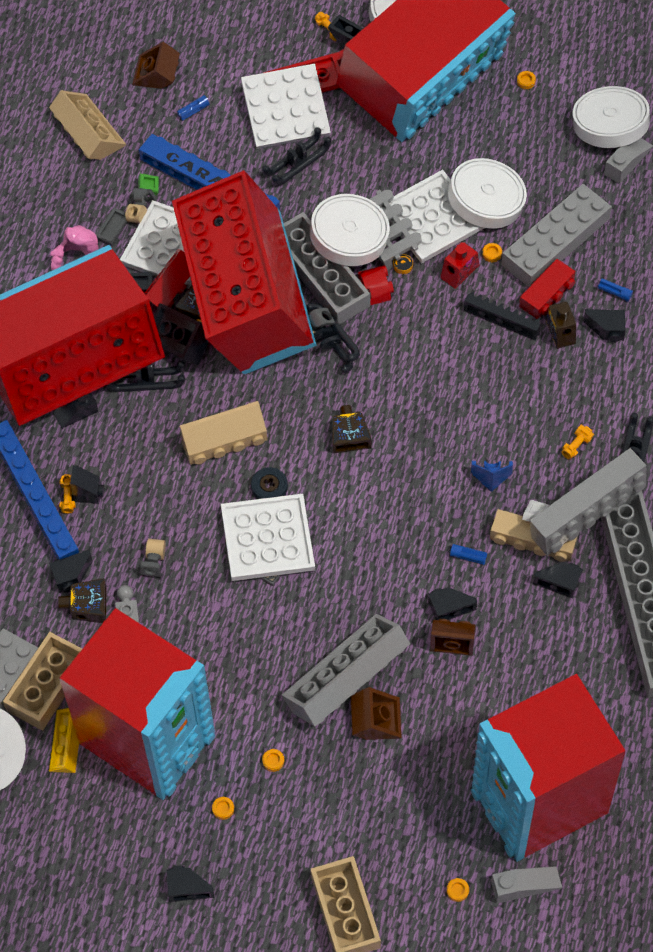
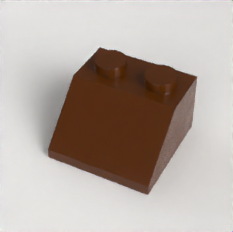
(156, 67)
(452, 637)
(375, 715)

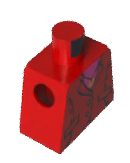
(459, 265)

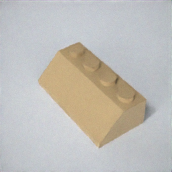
(86, 124)
(223, 433)

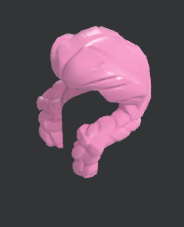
(74, 239)

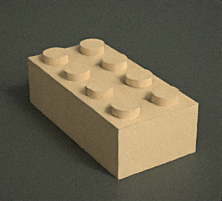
(38, 688)
(345, 907)

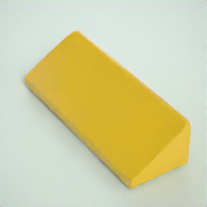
(64, 744)

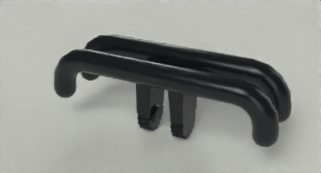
(298, 158)
(332, 337)
(146, 379)
(636, 443)

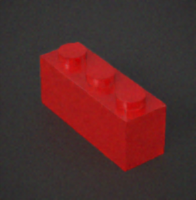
(169, 281)
(547, 289)

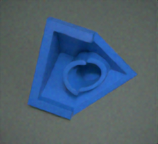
(492, 474)

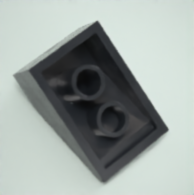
(180, 334)

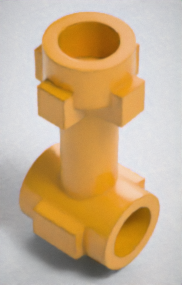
(323, 19)
(583, 434)
(67, 505)

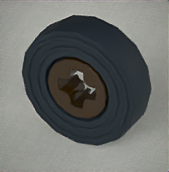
(264, 476)

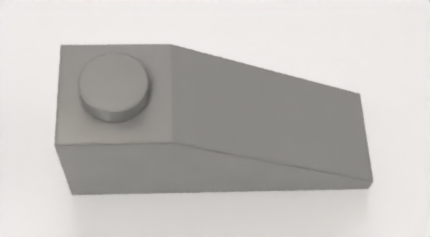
(626, 159)
(524, 883)

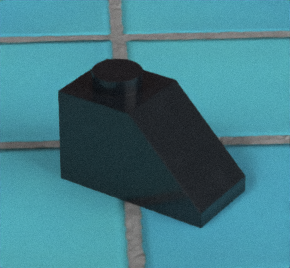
(343, 30)
(606, 323)
(76, 410)
(86, 486)
(71, 570)
(560, 578)
(450, 603)
(187, 885)

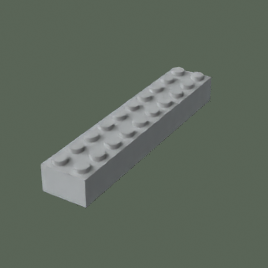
(631, 552)

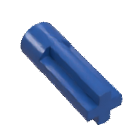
(193, 107)
(612, 288)
(468, 554)

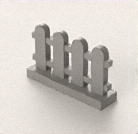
(400, 227)

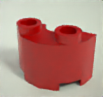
(377, 284)

